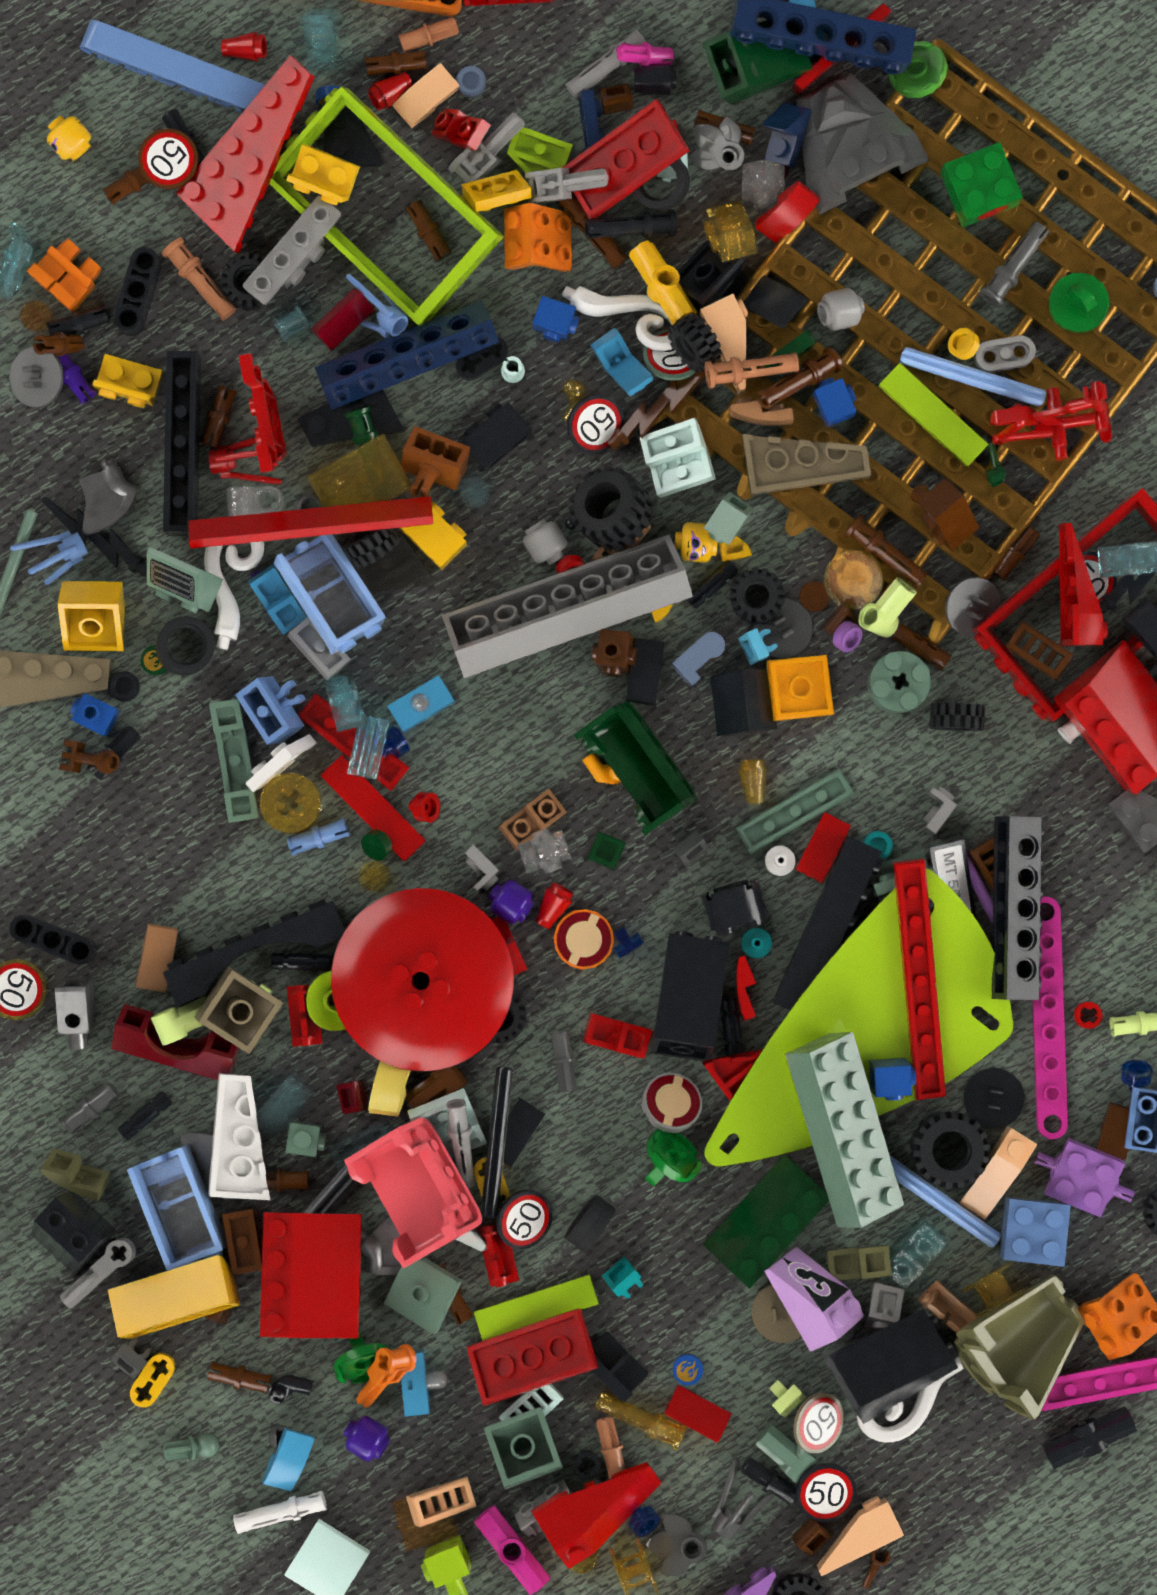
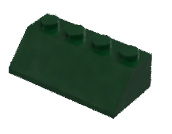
(767, 1221)

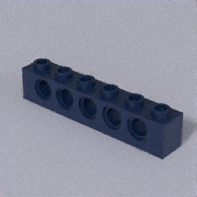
(897, 39)
(406, 354)

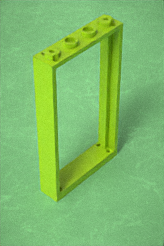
(315, 126)

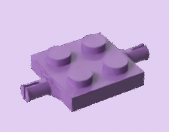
(1084, 1177)

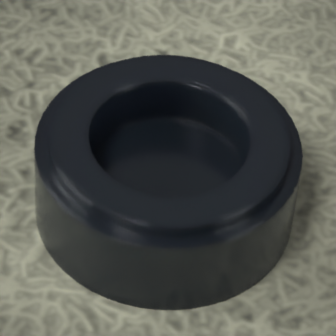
(124, 686)

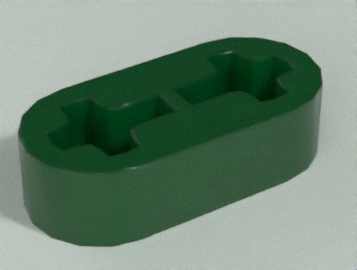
(800, 345)

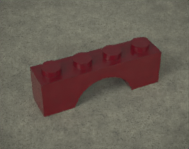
(202, 1056)

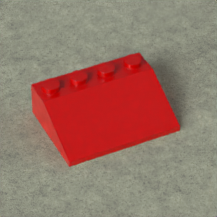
(1117, 715)
(310, 1275)

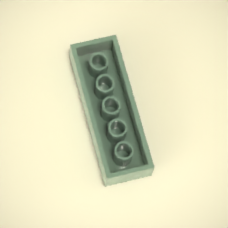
(845, 1129)

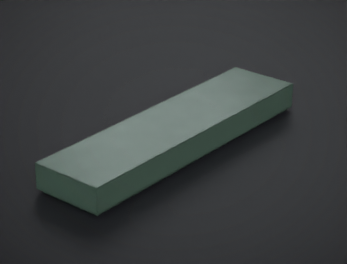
(794, 811)

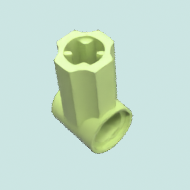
(883, 616)
(176, 1022)

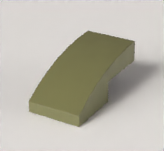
(68, 1172)
(859, 1262)

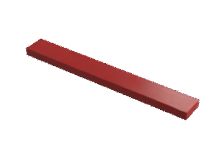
(310, 522)
(919, 978)

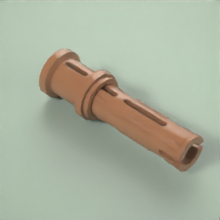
(190, 268)
(735, 373)

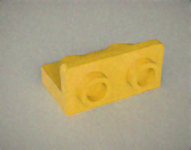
(324, 175)
(496, 191)
(128, 380)

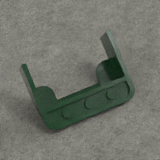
(639, 764)

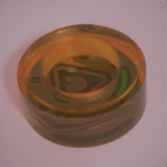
(35, 315)

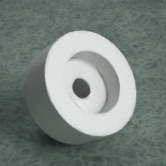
(774, 866)

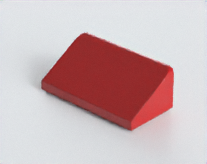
(697, 1413)

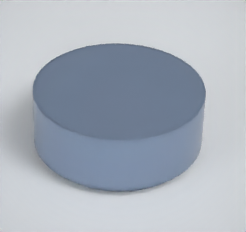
(471, 81)

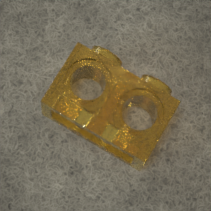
(730, 231)

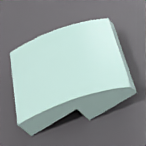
(677, 457)
(437, 1114)
(327, 1561)

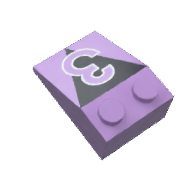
(813, 1298)

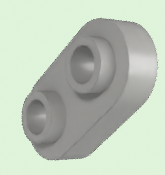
(1004, 353)

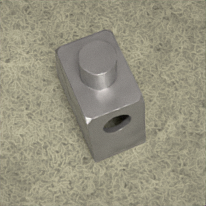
(75, 997)

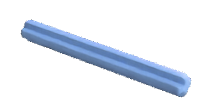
(972, 376)
(945, 1204)

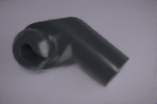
(287, 1385)

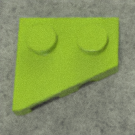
(537, 151)

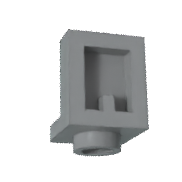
(937, 816)
(479, 863)
(884, 1306)

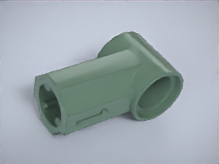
(785, 1452)

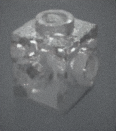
(762, 182)
(544, 851)

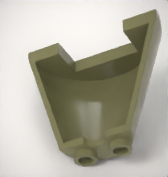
(1022, 1345)

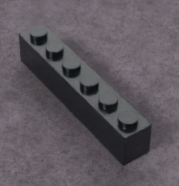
(181, 441)
(830, 918)

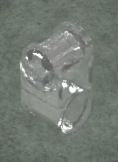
(249, 500)

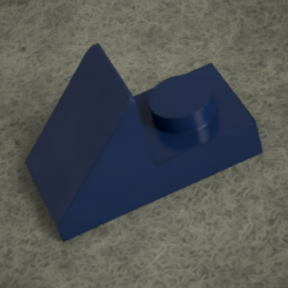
(788, 128)

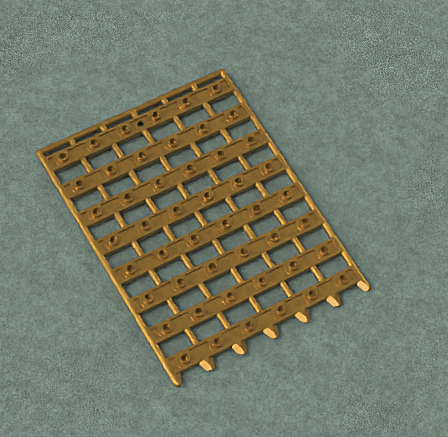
(942, 232)

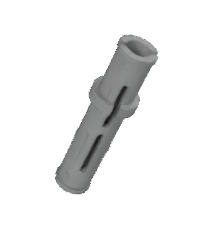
(602, 67)
(456, 1114)

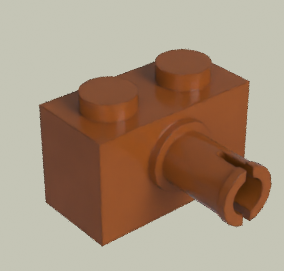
(433, 461)

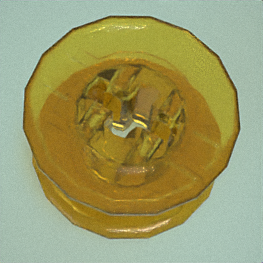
(273, 804)
(993, 1289)
(641, 1567)

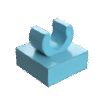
(754, 647)

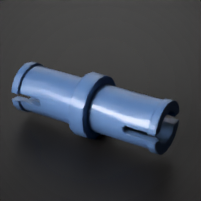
(318, 836)

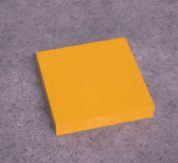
(800, 687)

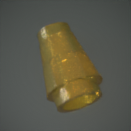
(753, 780)

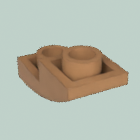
(751, 412)
(532, 818)
(156, 953)

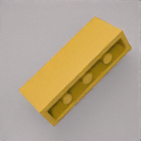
(173, 1297)

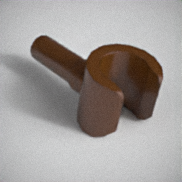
(874, 1568)

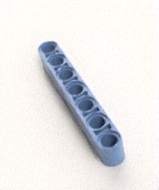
(169, 66)

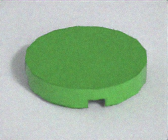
(924, 74)

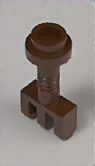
(105, 761)

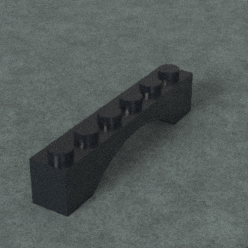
(194, 978)

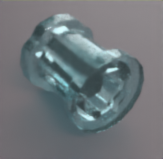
(291, 323)

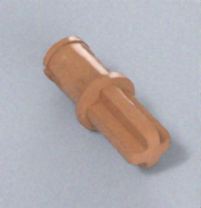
(428, 34)
(610, 1445)

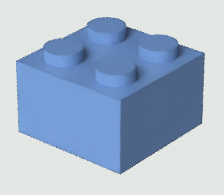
(1034, 1231)

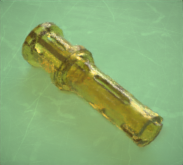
(654, 1425)

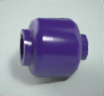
(511, 901)
(366, 1438)

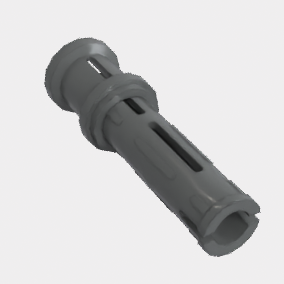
(1007, 275)

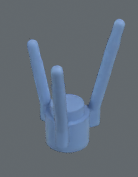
(390, 318)
(70, 548)

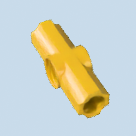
(661, 281)

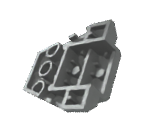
(852, 140)

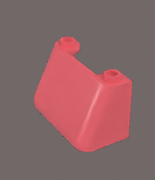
(417, 1189)

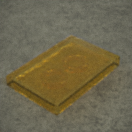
(361, 476)

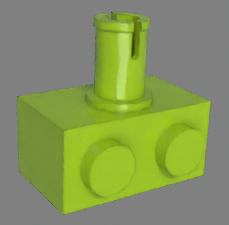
(447, 1565)

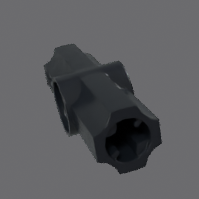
(1089, 1438)

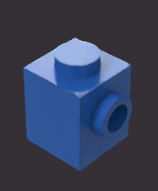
(555, 319)
(834, 401)
(94, 714)
(891, 1078)

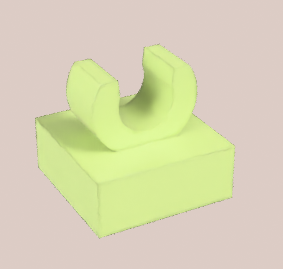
(787, 1398)

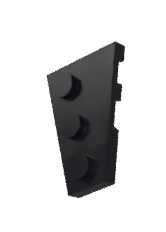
(330, 426)

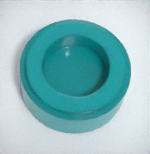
(881, 842)

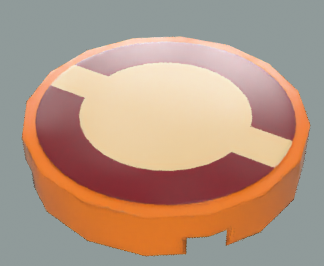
(583, 939)

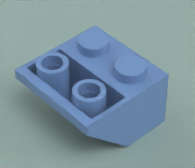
(1142, 1121)

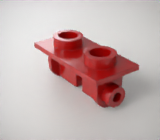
(303, 1029)
(498, 1258)

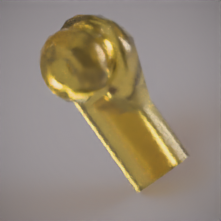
(575, 392)

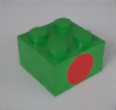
(981, 184)

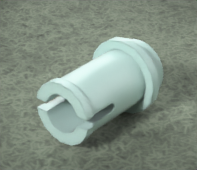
(512, 377)

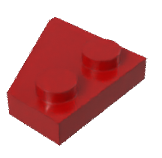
(731, 1070)

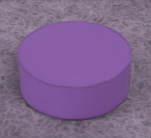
(847, 636)

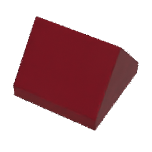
(352, 1096)

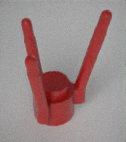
(224, 460)

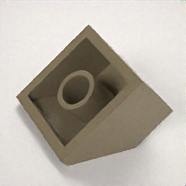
(238, 1010)

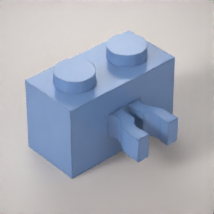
(271, 709)

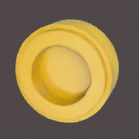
(963, 343)

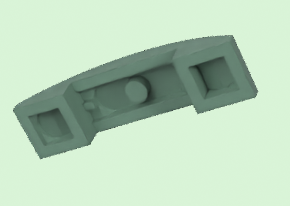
(234, 760)

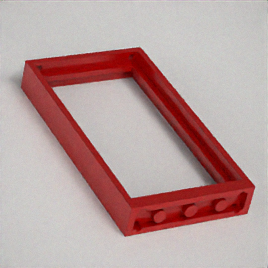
(1003, 658)

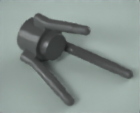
(730, 1521)

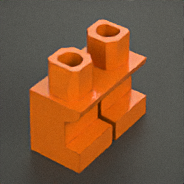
(64, 279)

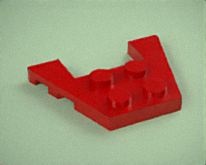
(264, 406)

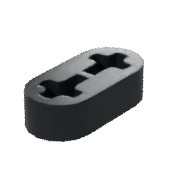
(485, 364)

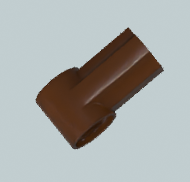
(437, 1085)

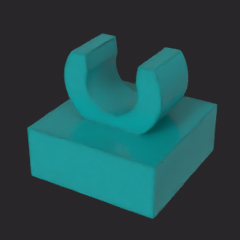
(622, 1277)

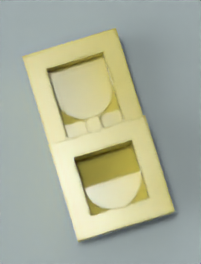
(388, 1090)

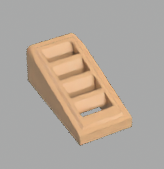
(444, 1512)

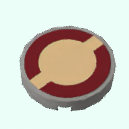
(671, 1102)

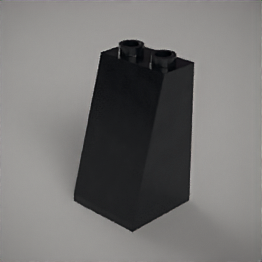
(690, 996)
(71, 1230)
(892, 1364)

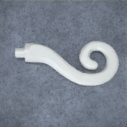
(600, 305)
(228, 612)
(915, 1419)

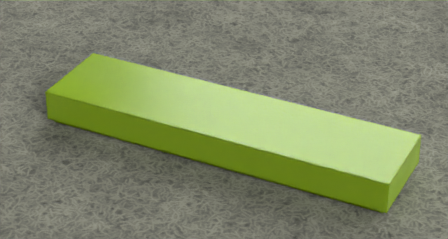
(933, 415)
(535, 1307)

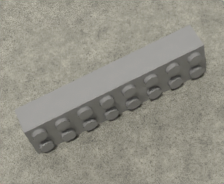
(567, 606)

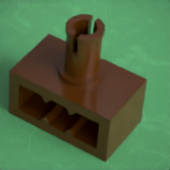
(945, 513)

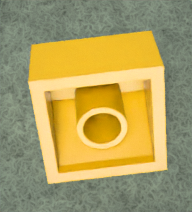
(92, 615)

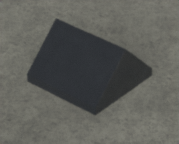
(707, 276)
(742, 702)

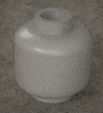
(840, 309)
(545, 542)

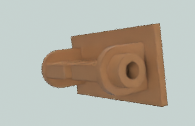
(946, 1306)

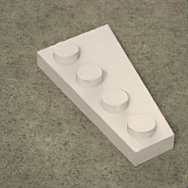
(236, 1156)

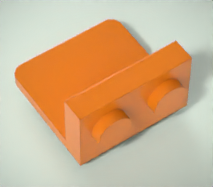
(537, 237)
(1122, 1317)

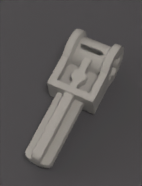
(484, 159)
(559, 183)
(98, 1272)

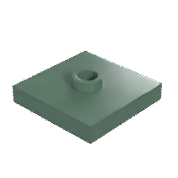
(423, 1293)

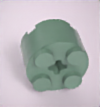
(915, 676)

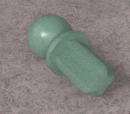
(205, 1445)

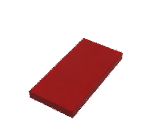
(630, 157)
(532, 1357)

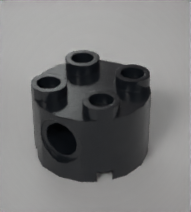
(735, 905)

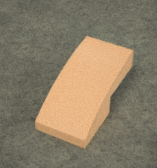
(426, 95)

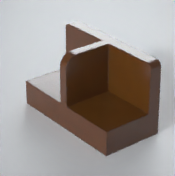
(243, 1240)

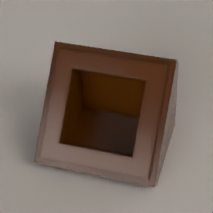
(616, 98)
(839, 616)
(811, 1537)

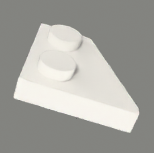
(282, 758)

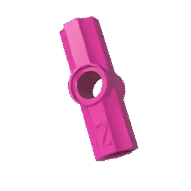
(524, 1565)

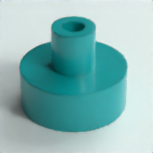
(750, 948)

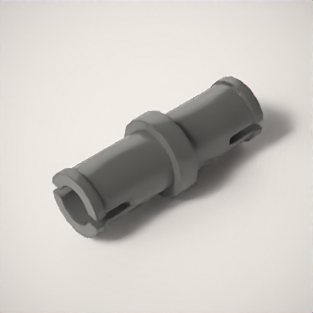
(90, 1108)

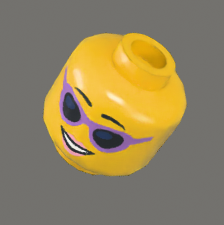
(68, 137)
(695, 543)

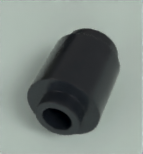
(654, 80)

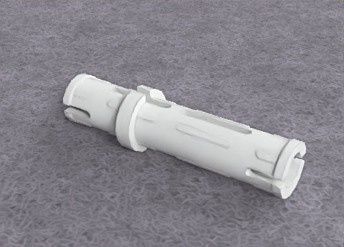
(293, 1509)

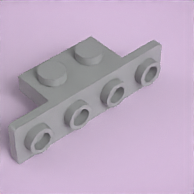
(293, 252)

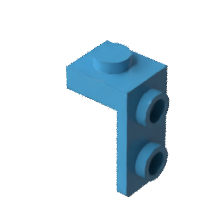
(620, 363)

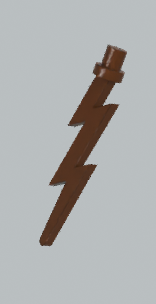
(671, 396)

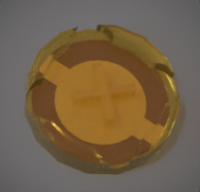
(854, 578)

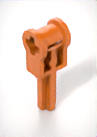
(386, 1369)

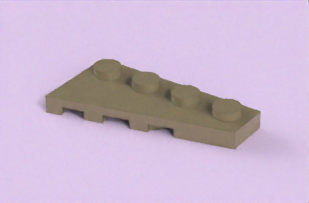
(792, 464)
(46, 677)

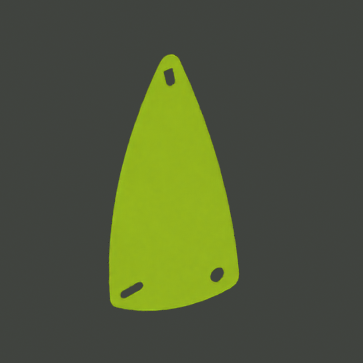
(866, 995)

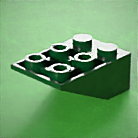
(751, 68)

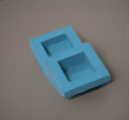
(277, 599)
(289, 1459)

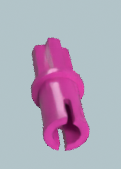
(644, 54)

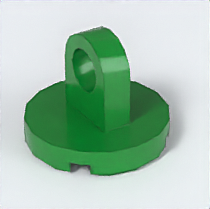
(1078, 303)
(672, 1157)
(357, 1361)

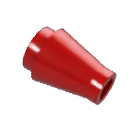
(247, 47)
(389, 90)
(554, 903)

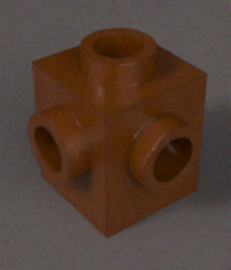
(610, 643)

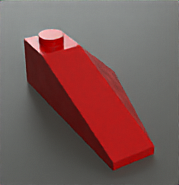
(1079, 608)
(585, 1519)

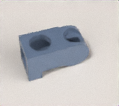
(706, 648)

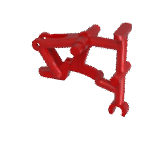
(1052, 421)

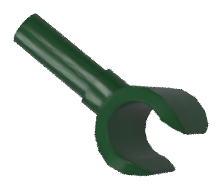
(997, 474)

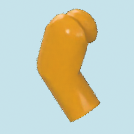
(601, 772)

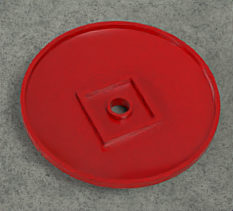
(466, 970)

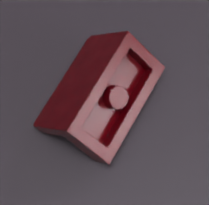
(342, 319)

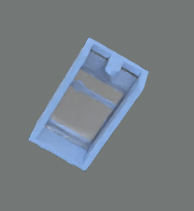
(331, 593)
(178, 1208)

